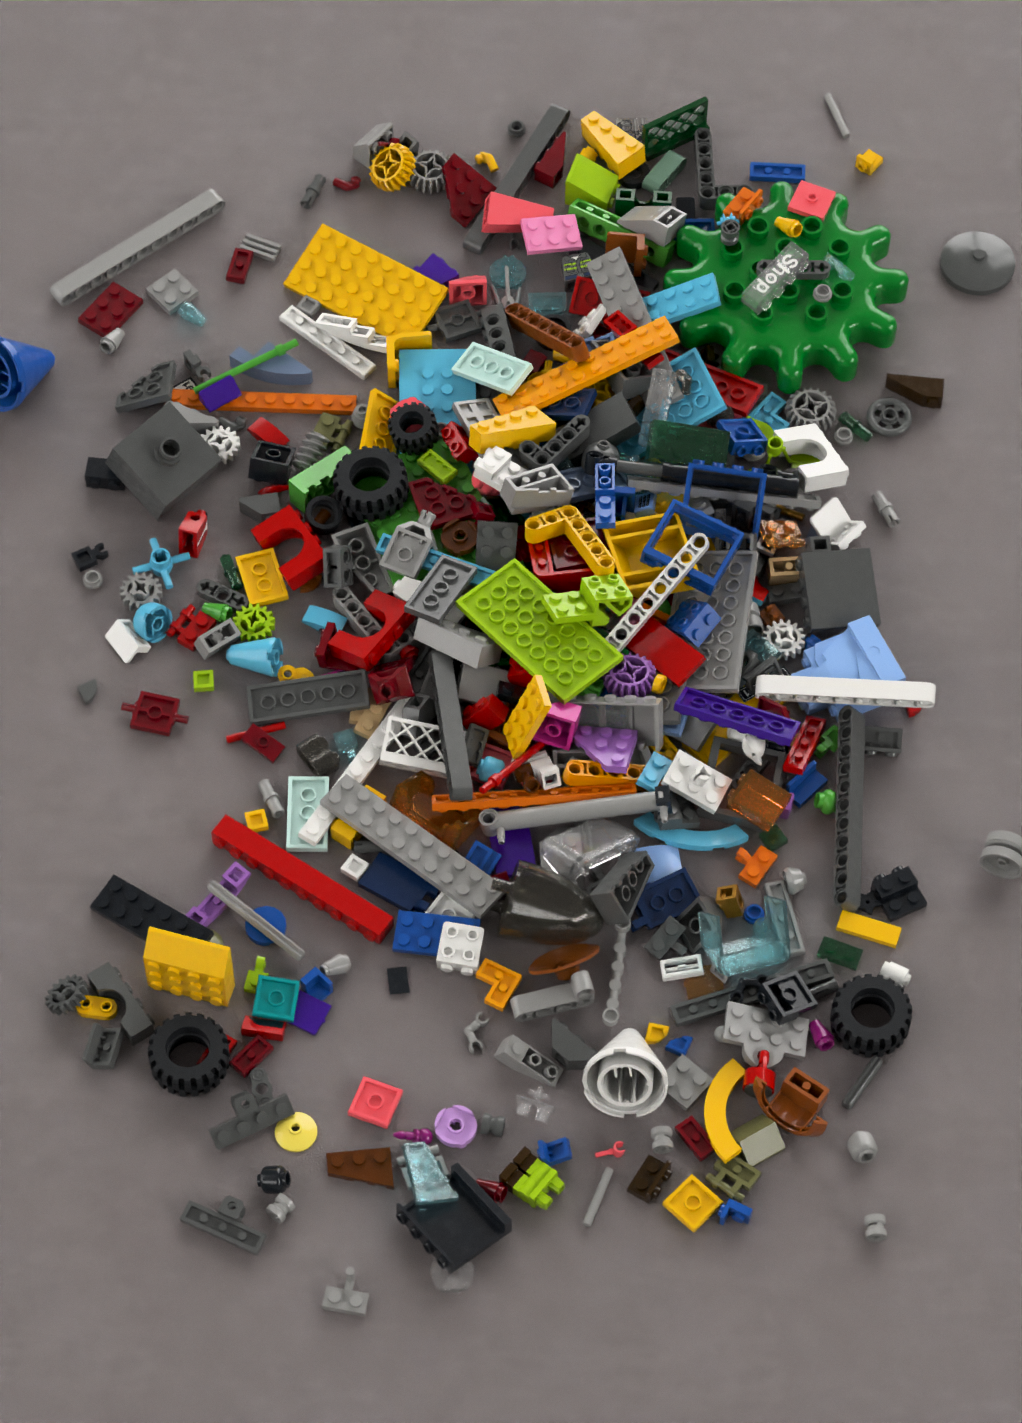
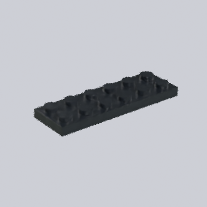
(137, 911)

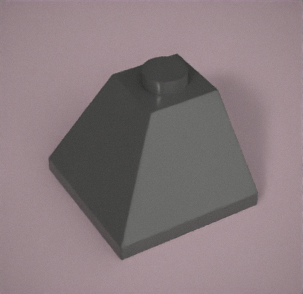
(690, 920)

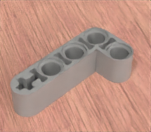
(555, 999)

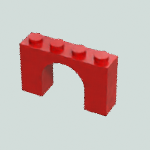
(288, 525)
(367, 651)

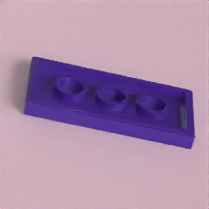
(516, 846)

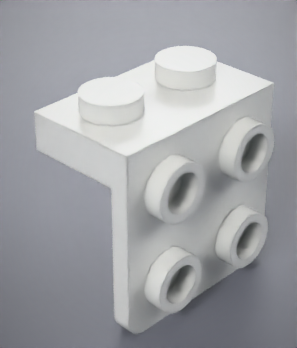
(835, 522)
(460, 948)

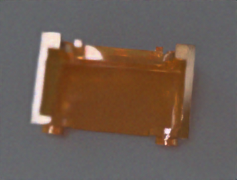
(414, 800)

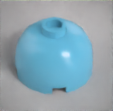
(152, 621)

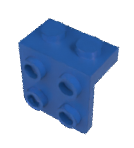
(693, 620)

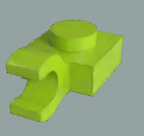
(252, 976)

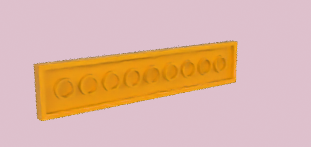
(601, 364)

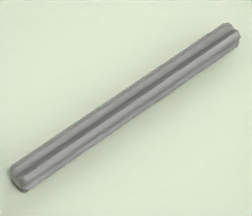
(256, 920)

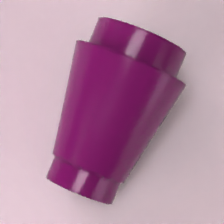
(822, 1037)

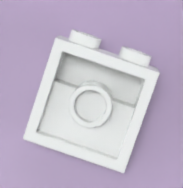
(495, 467)

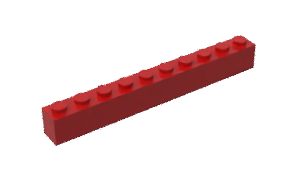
(302, 879)

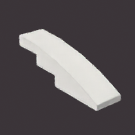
(348, 330)

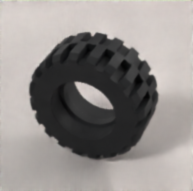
(375, 503)
(871, 991)
(183, 1030)

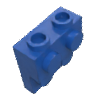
(744, 436)

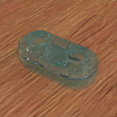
(844, 272)

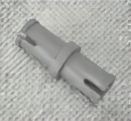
(885, 509)
(271, 798)

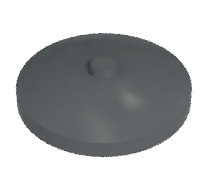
(977, 263)

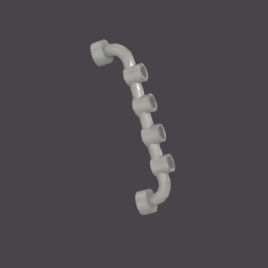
(611, 1015)

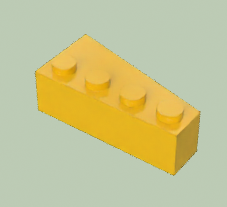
(613, 144)
(512, 429)

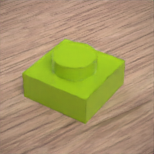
(203, 680)

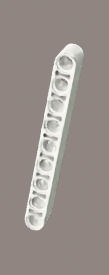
(658, 599)
(846, 691)

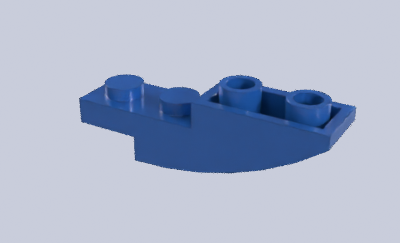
(605, 495)

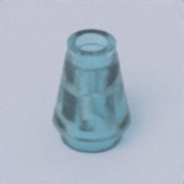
(192, 314)

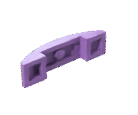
(211, 906)

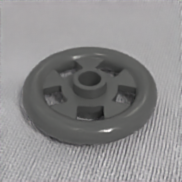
(888, 430)

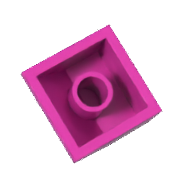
(559, 725)

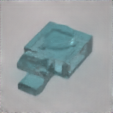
(347, 743)

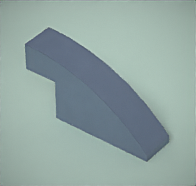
(277, 370)

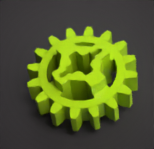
(255, 625)

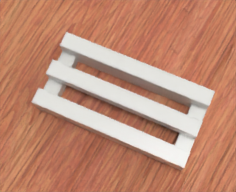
(681, 971)

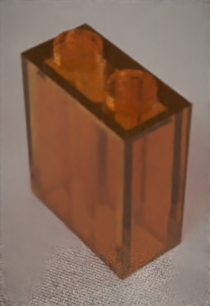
(758, 800)

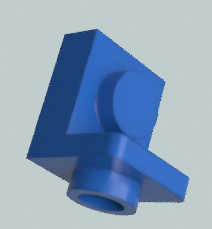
(737, 1211)

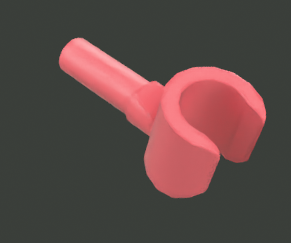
(612, 1151)

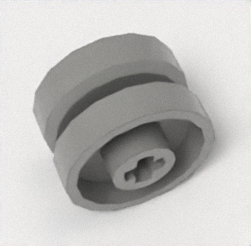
(1002, 854)

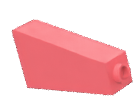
(505, 212)

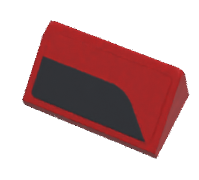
(264, 1027)

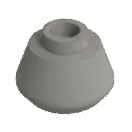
(358, 415)
(794, 880)

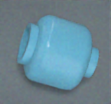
(488, 767)

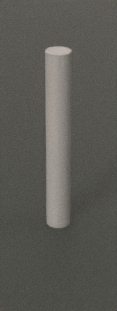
(837, 116)
(597, 1197)

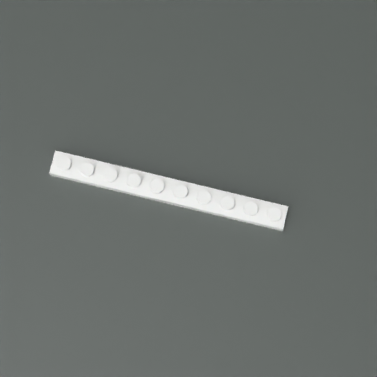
(358, 769)

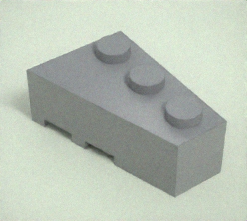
(537, 488)

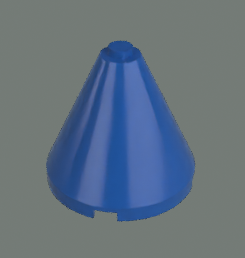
(21, 371)

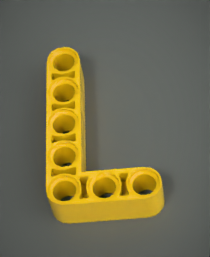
(570, 522)

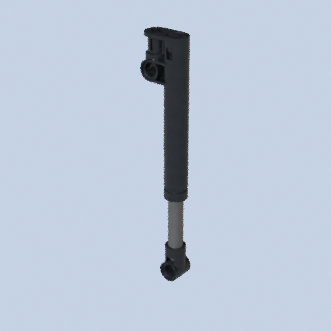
(777, 481)

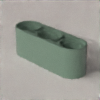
(664, 172)

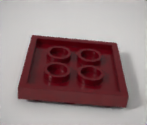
(565, 554)

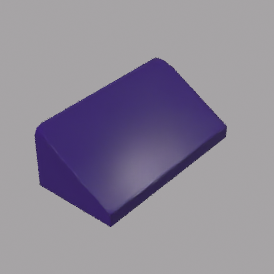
(219, 393)

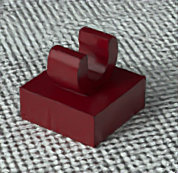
(482, 511)

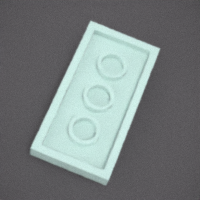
(492, 368)
(303, 800)

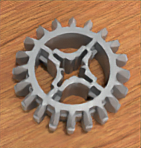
(428, 171)
(814, 406)

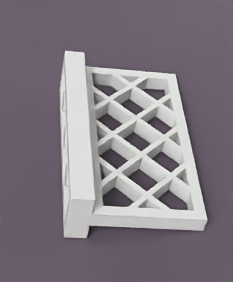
(407, 762)

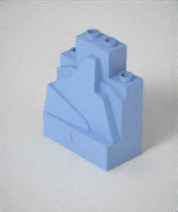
(853, 655)

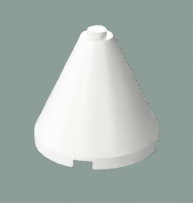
(625, 1077)

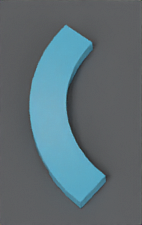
(691, 839)

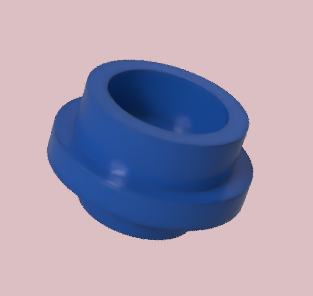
(753, 913)

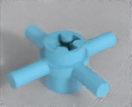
(161, 563)

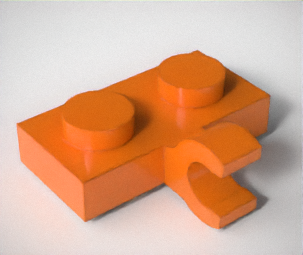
(756, 865)

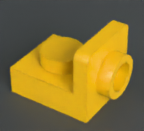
(868, 162)

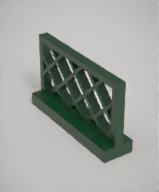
(676, 136)

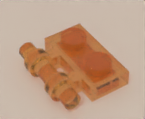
(781, 533)

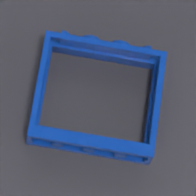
(735, 470)
(704, 522)

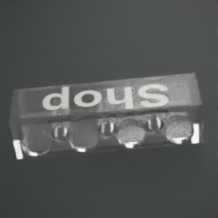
(775, 277)
(658, 400)

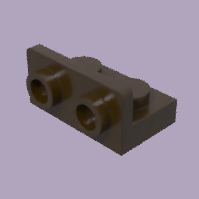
(649, 1179)

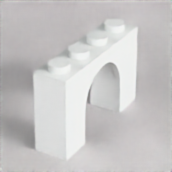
(810, 440)

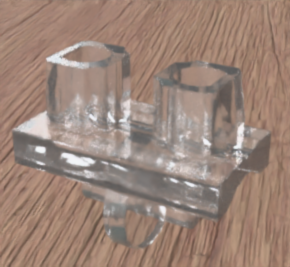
(525, 1103)

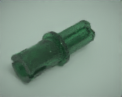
(855, 426)
(231, 572)

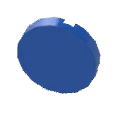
(272, 916)

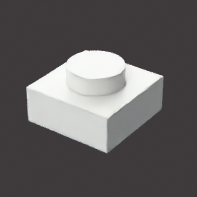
(354, 867)

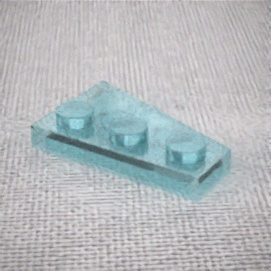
(426, 1179)

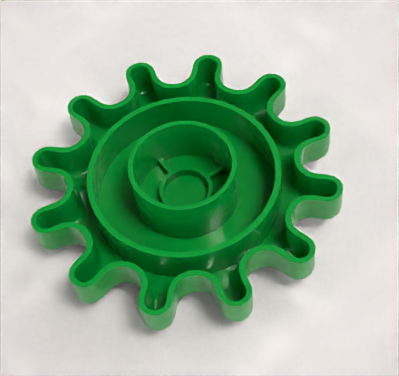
(796, 326)

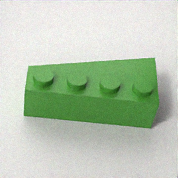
(315, 480)

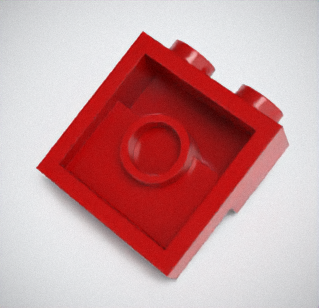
(458, 443)

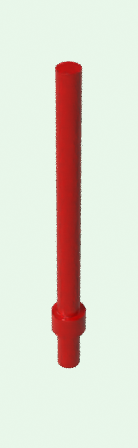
(496, 779)

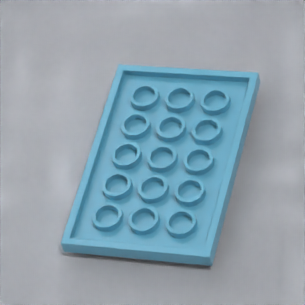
(695, 408)

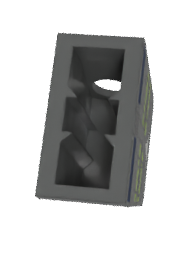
(573, 266)

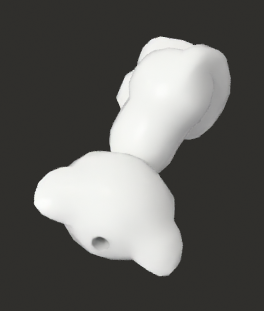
(751, 745)

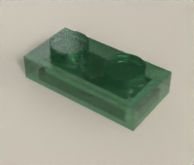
(840, 953)

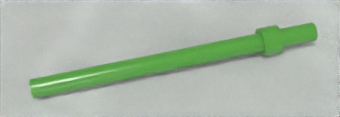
(278, 351)

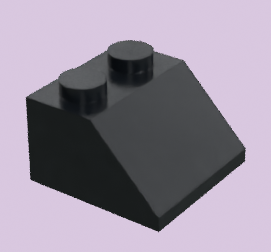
(271, 463)

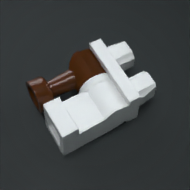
(536, 772)

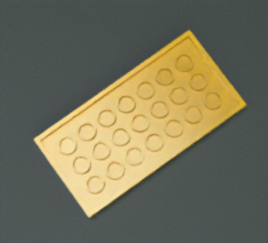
(365, 284)

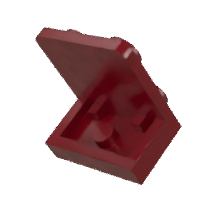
(324, 654)

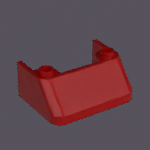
(543, 569)

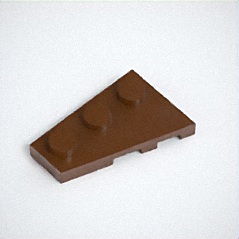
(366, 1165)

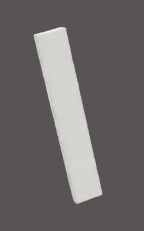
(327, 343)

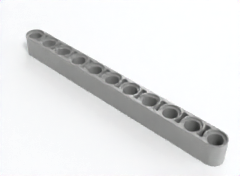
(137, 247)

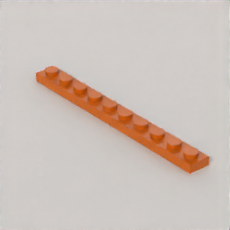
(275, 402)
(521, 798)

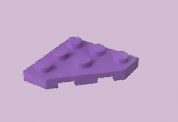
(608, 746)

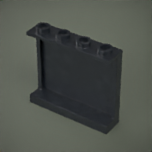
(459, 1228)

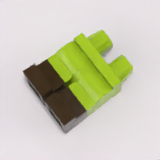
(531, 1179)

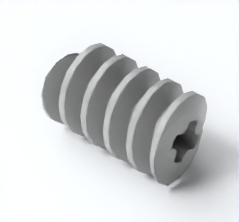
(310, 449)

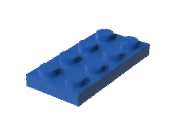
(421, 932)

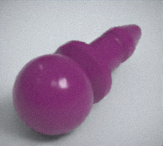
(416, 1136)

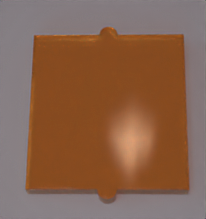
(703, 985)

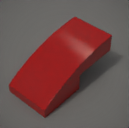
(265, 431)

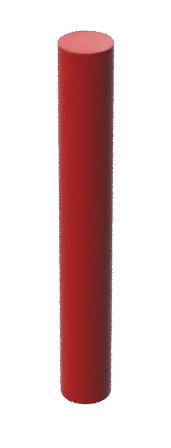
(268, 729)

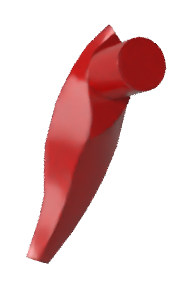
(273, 489)

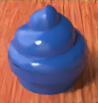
(811, 641)

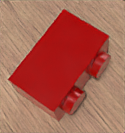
(487, 713)

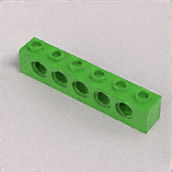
(599, 222)

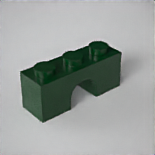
(627, 200)

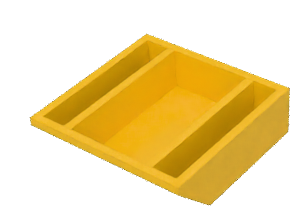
(628, 542)
(188, 967)

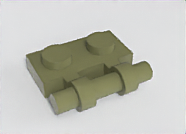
(328, 426)
(737, 1171)

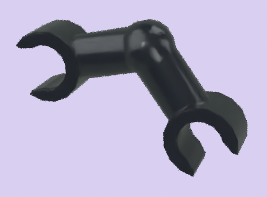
(743, 982)

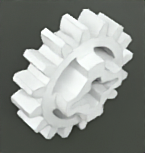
(223, 442)
(783, 638)

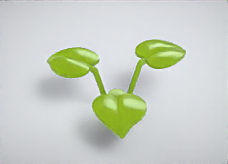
(775, 447)

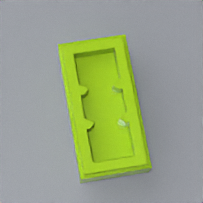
(437, 467)

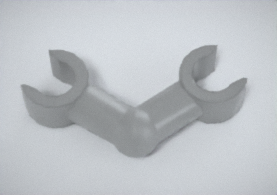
(469, 1032)

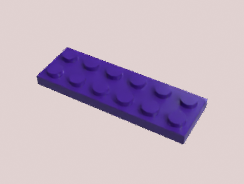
(737, 716)

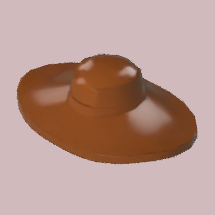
(563, 960)

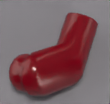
(349, 185)

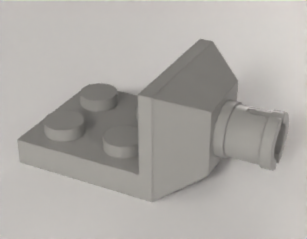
(410, 546)

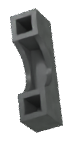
(107, 983)

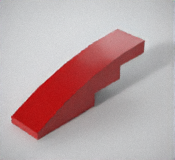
(621, 325)

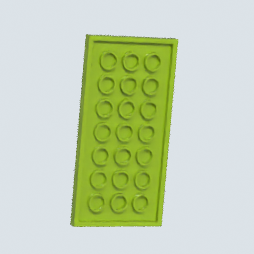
(513, 616)

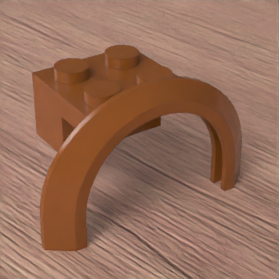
(795, 1103)

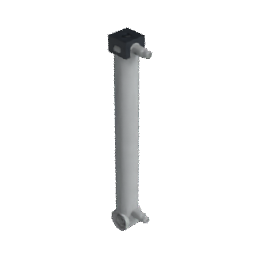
(575, 811)

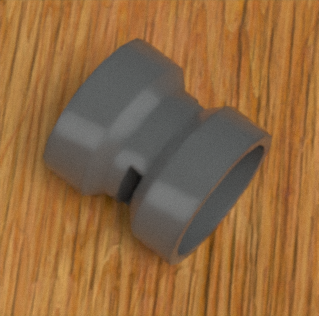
(730, 232)
(493, 1125)

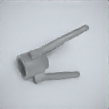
(506, 300)

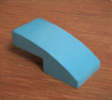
(318, 617)

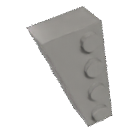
(459, 642)

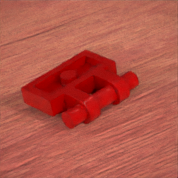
(197, 626)

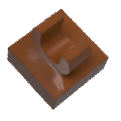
(770, 614)

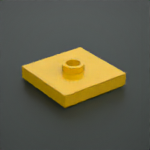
(692, 1203)

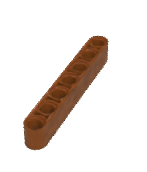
(547, 332)

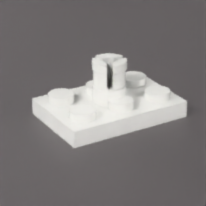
(696, 781)

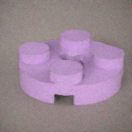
(460, 1137)

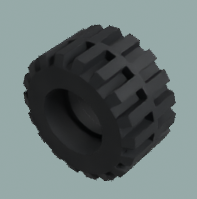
(408, 416)

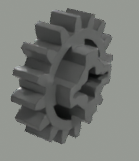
(66, 995)

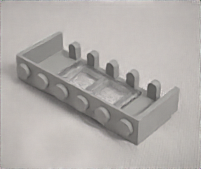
(623, 713)

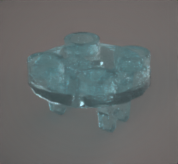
(517, 272)

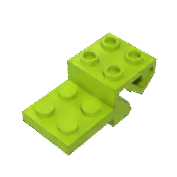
(590, 602)

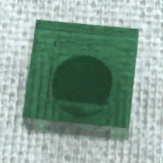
(774, 838)

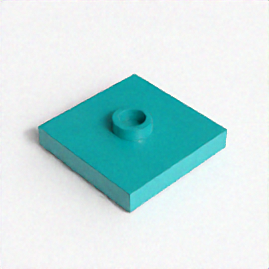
(276, 998)

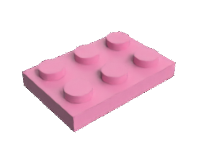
(551, 234)

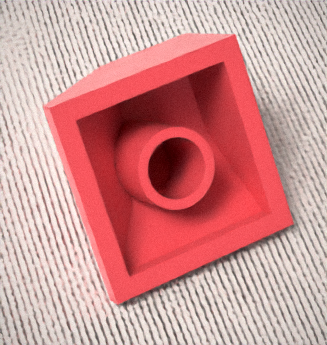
(469, 288)

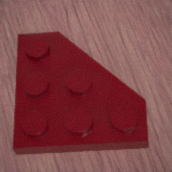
(465, 189)
(440, 500)

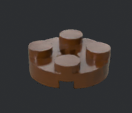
(452, 544)

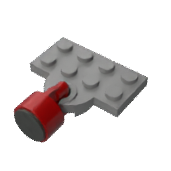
(763, 1042)

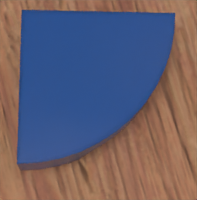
(679, 1045)

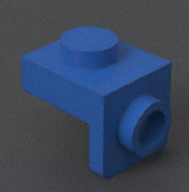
(555, 1151)

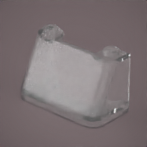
(588, 846)

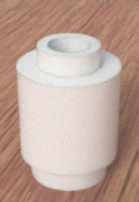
(895, 972)

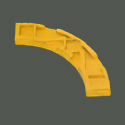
(715, 1110)

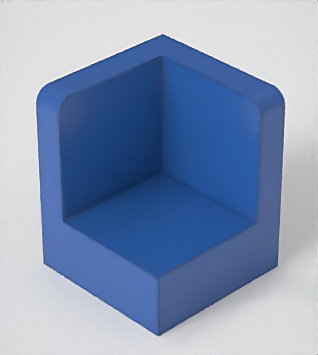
(316, 984)

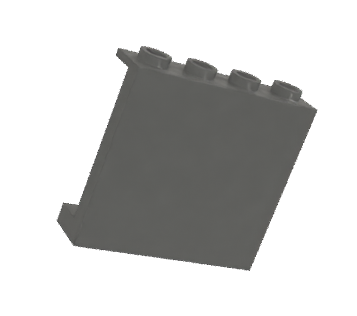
(837, 588)

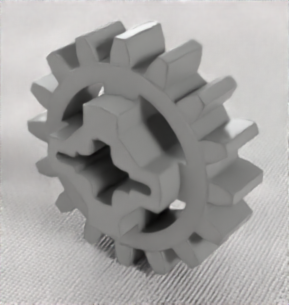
(142, 588)

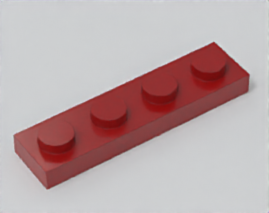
(804, 745)

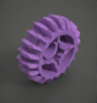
(630, 677)

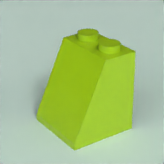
(591, 183)

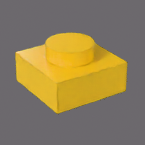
(256, 820)

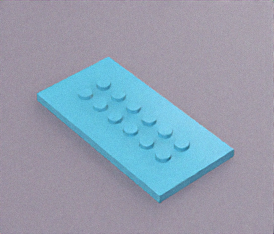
(429, 378)

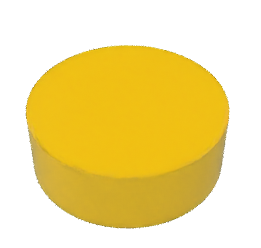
(659, 684)

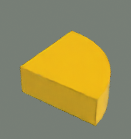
(656, 1033)

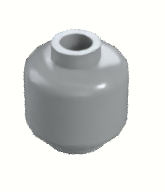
(862, 1147)

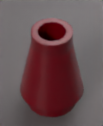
(494, 1189)

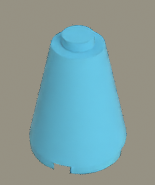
(257, 656)

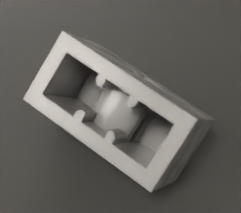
(217, 638)

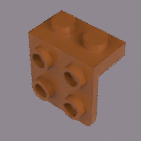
(632, 246)

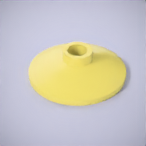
(296, 1140)

